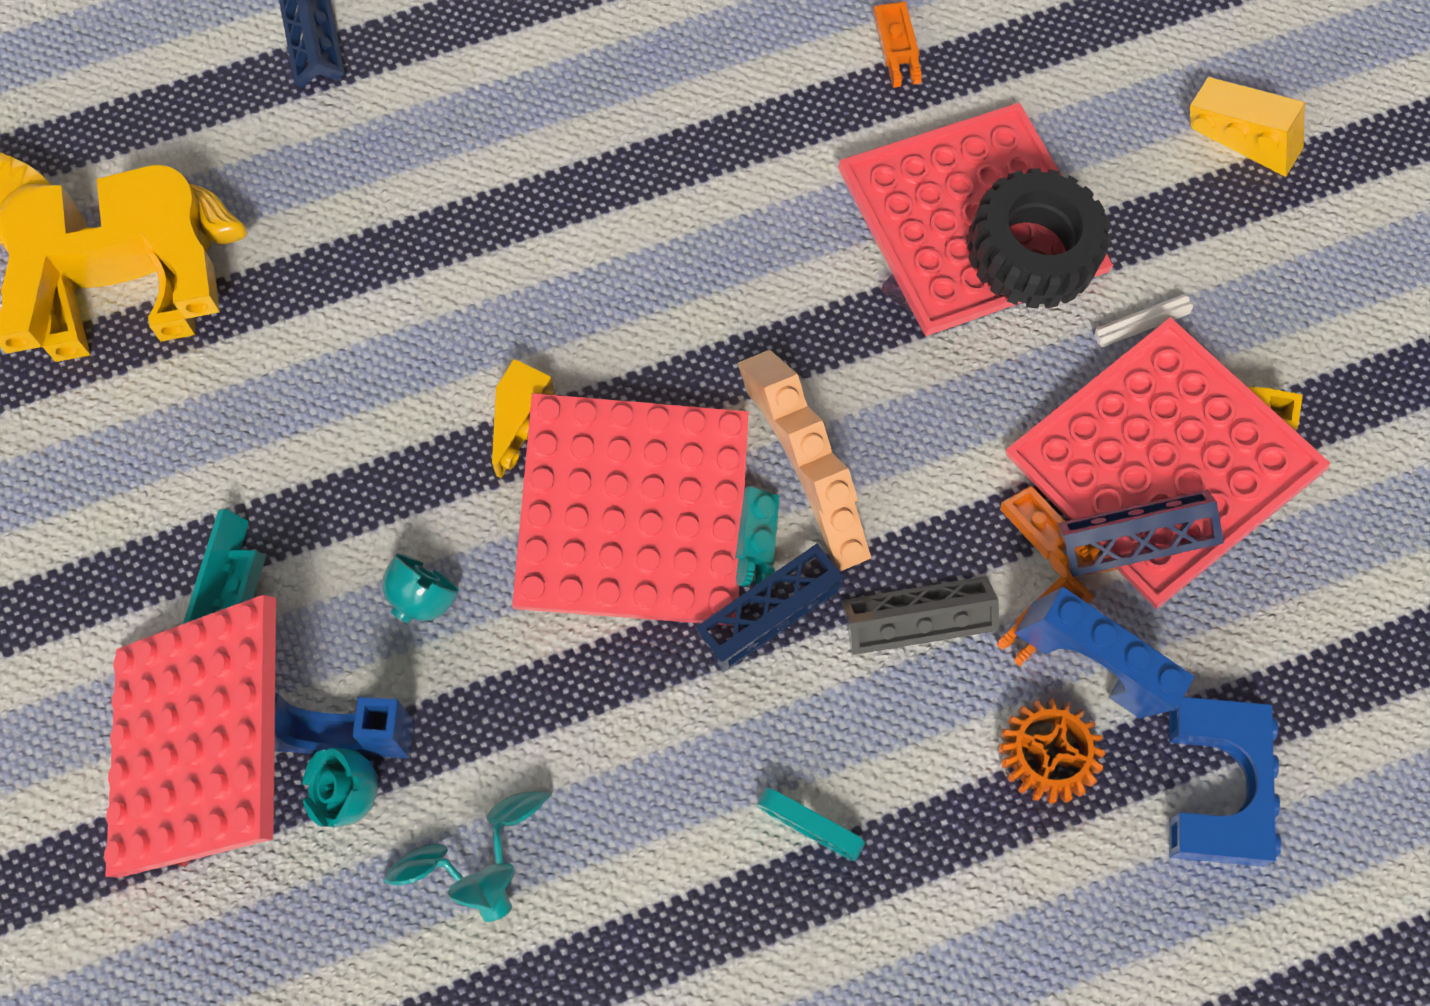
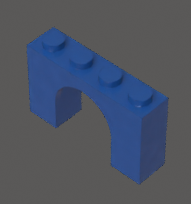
(1147, 678)
(375, 730)
(1247, 736)

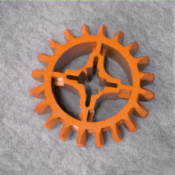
(1067, 755)

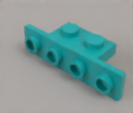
(226, 572)

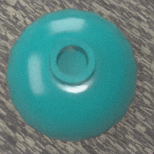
(416, 591)
(339, 787)

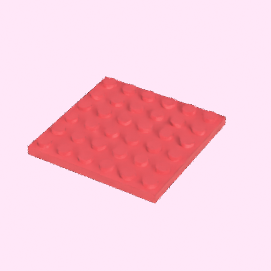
(924, 199)
(1160, 429)
(630, 509)
(193, 740)

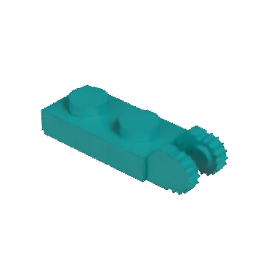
(756, 536)

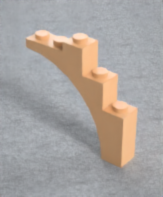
(806, 443)

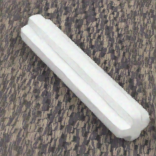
(1143, 320)

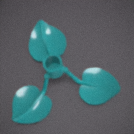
(486, 887)

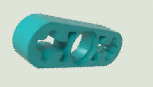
(810, 824)

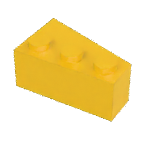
(1251, 122)

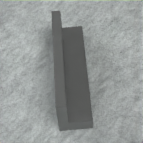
(922, 618)

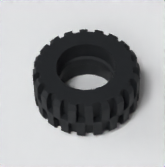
(1052, 203)

